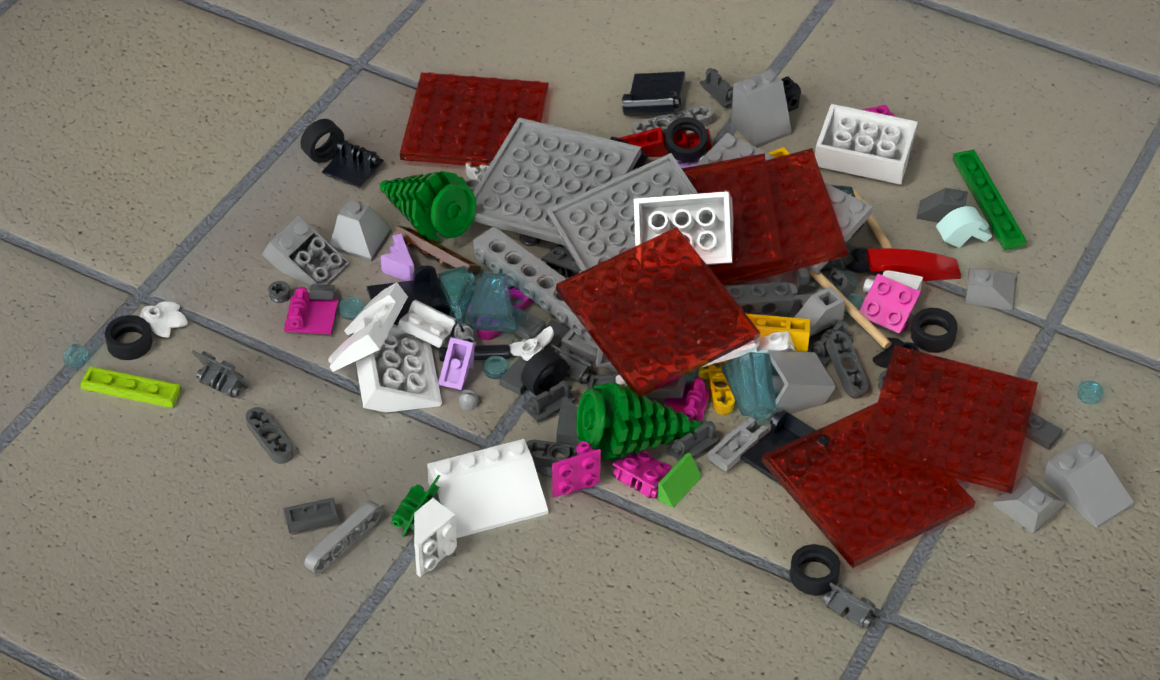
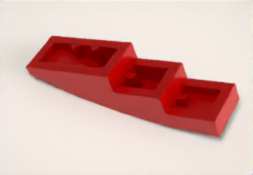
(654, 144)
(914, 262)

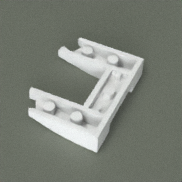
(384, 311)

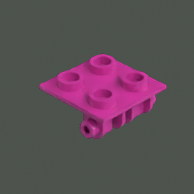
(889, 303)
(309, 314)
(693, 400)
(577, 471)
(642, 472)

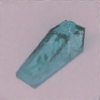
(458, 290)

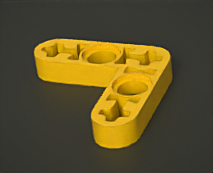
(716, 375)

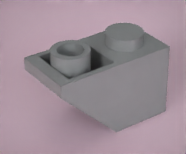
(823, 309)

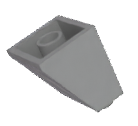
(760, 109)
(799, 381)

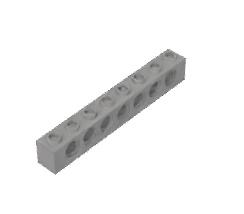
(527, 274)

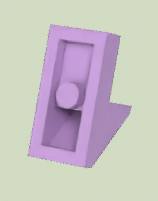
(398, 261)
(457, 363)

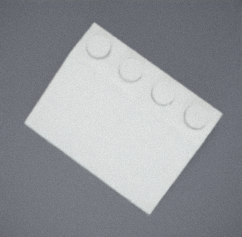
(865, 143)
(701, 218)
(398, 374)
(489, 487)

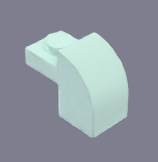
(961, 225)

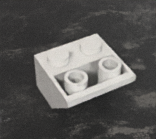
(433, 535)

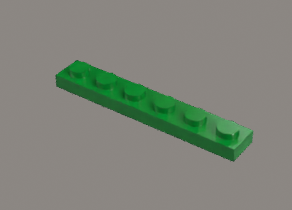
(989, 200)

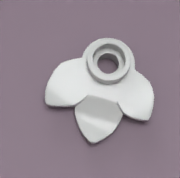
(163, 317)
(529, 347)

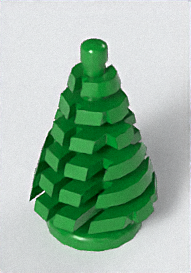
(433, 203)
(624, 423)

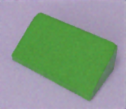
(678, 481)

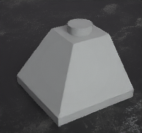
(359, 231)
(990, 288)
(1029, 503)

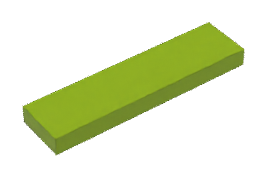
(131, 387)

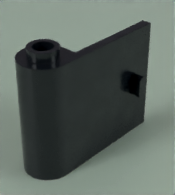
(654, 94)
(423, 288)
(784, 430)

